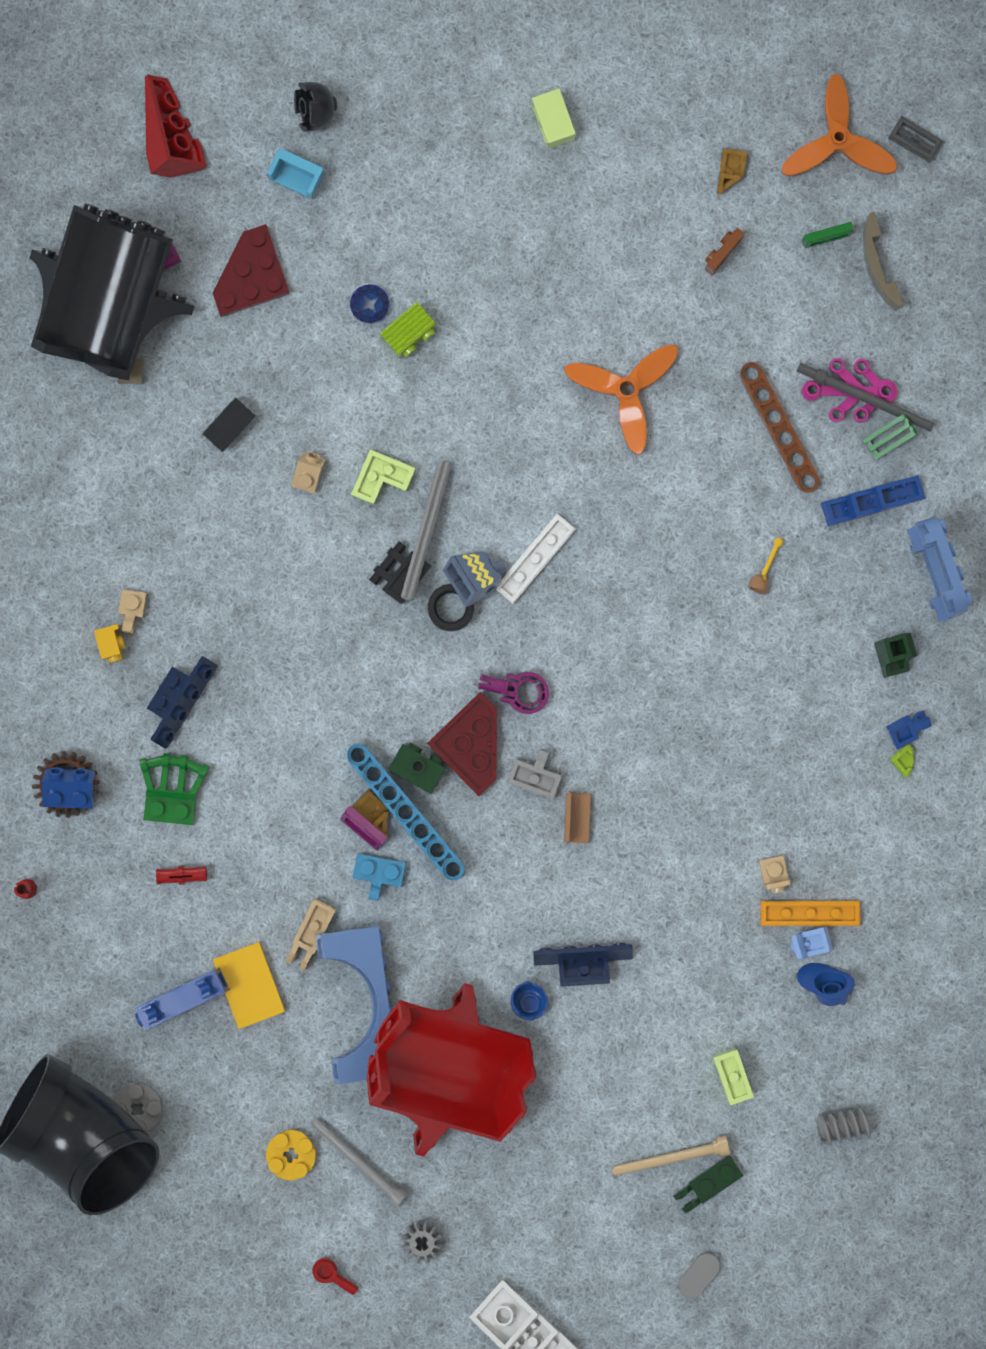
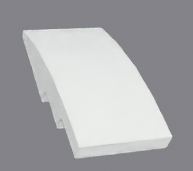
(516, 1323)

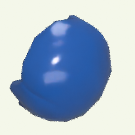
(529, 1001)

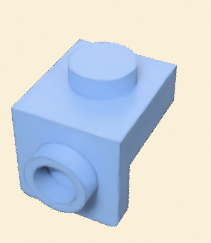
(811, 943)

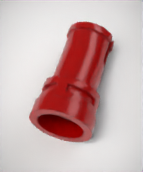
(25, 889)

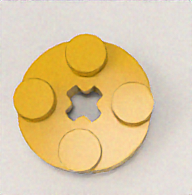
(282, 1143)

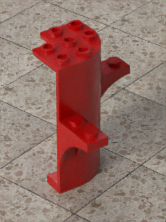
(449, 1071)

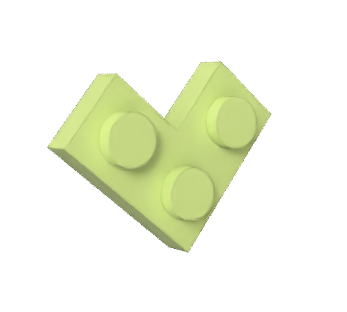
(380, 470)

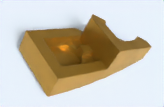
(731, 168)
(372, 810)

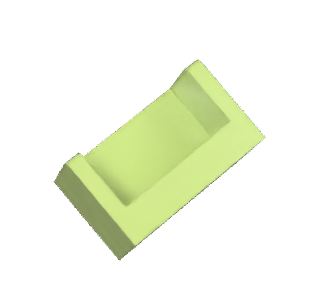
(553, 118)
(732, 1076)

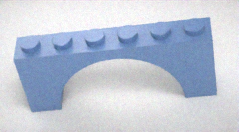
(363, 952)

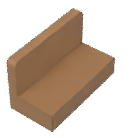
(577, 818)

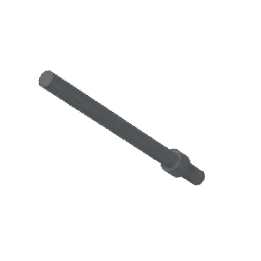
(821, 377)

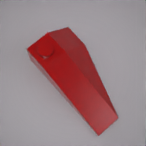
(168, 140)

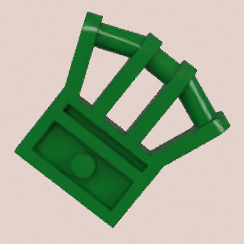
(168, 805)

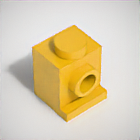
(110, 643)

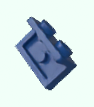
(68, 788)

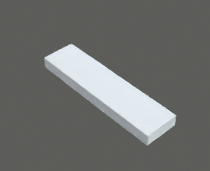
(535, 558)

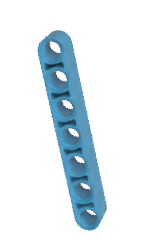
(399, 801)

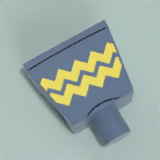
(474, 576)

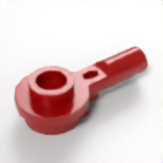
(325, 1271)

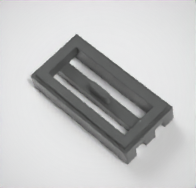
(907, 145)

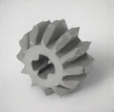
(431, 1244)

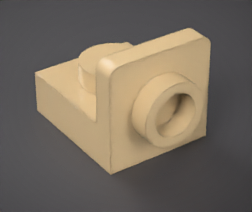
(774, 874)

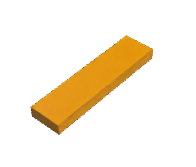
(809, 913)

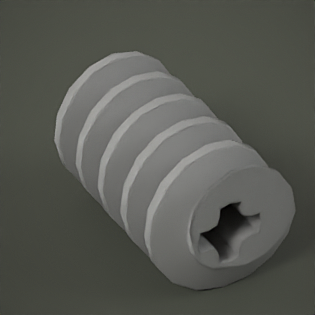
(843, 1126)

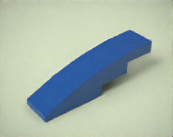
(873, 500)

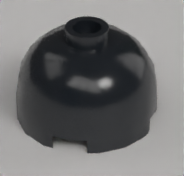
(315, 105)

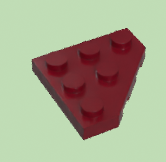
(251, 274)
(470, 744)

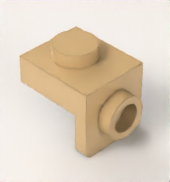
(308, 471)

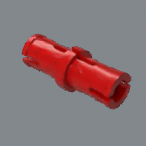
(181, 875)

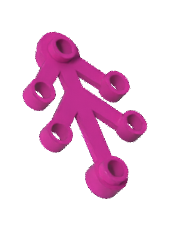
(845, 375)

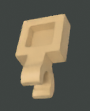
(131, 606)

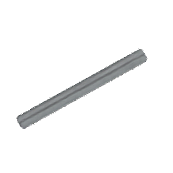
(426, 531)

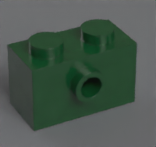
(417, 768)

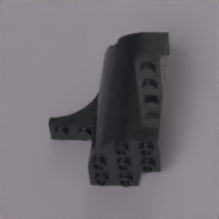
(103, 290)

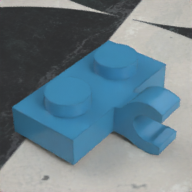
(379, 872)

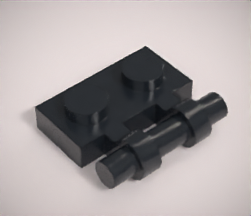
(396, 582)

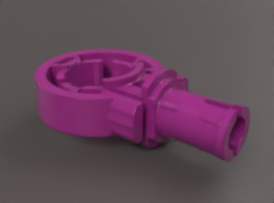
(500, 686)

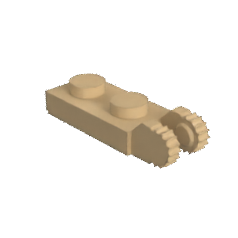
(315, 922)

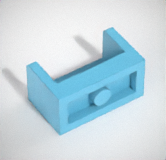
(295, 173)

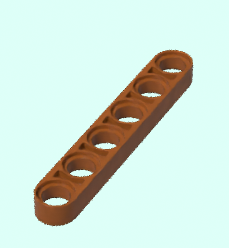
(782, 426)

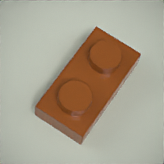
(729, 243)

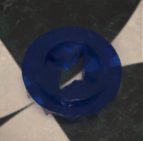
(372, 293)

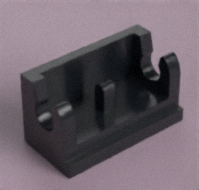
(228, 424)

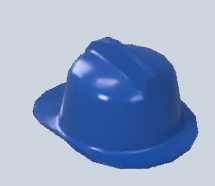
(826, 982)

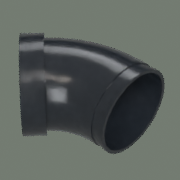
(77, 1138)

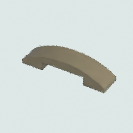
(889, 291)

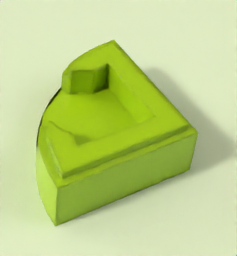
(904, 760)

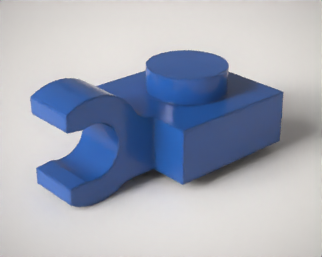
(905, 730)

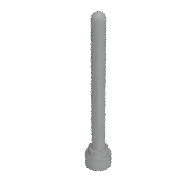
(394, 1193)

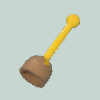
(759, 582)

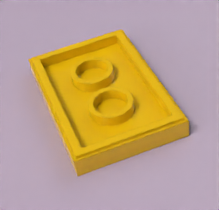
(251, 985)

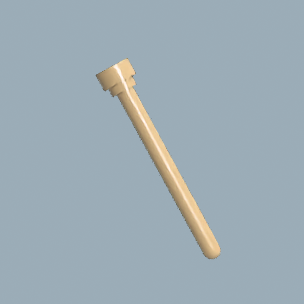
(718, 1146)

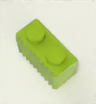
(408, 331)

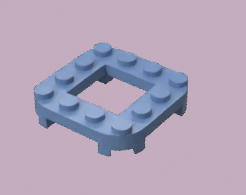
(947, 579)

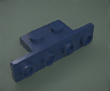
(177, 697)
(585, 964)

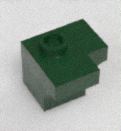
(895, 654)

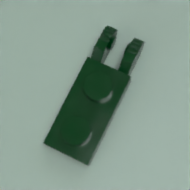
(710, 1182)

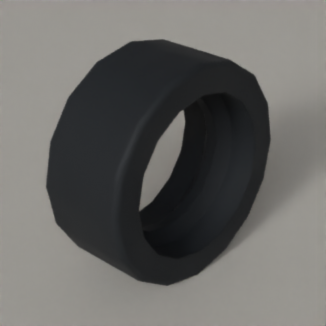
(444, 625)

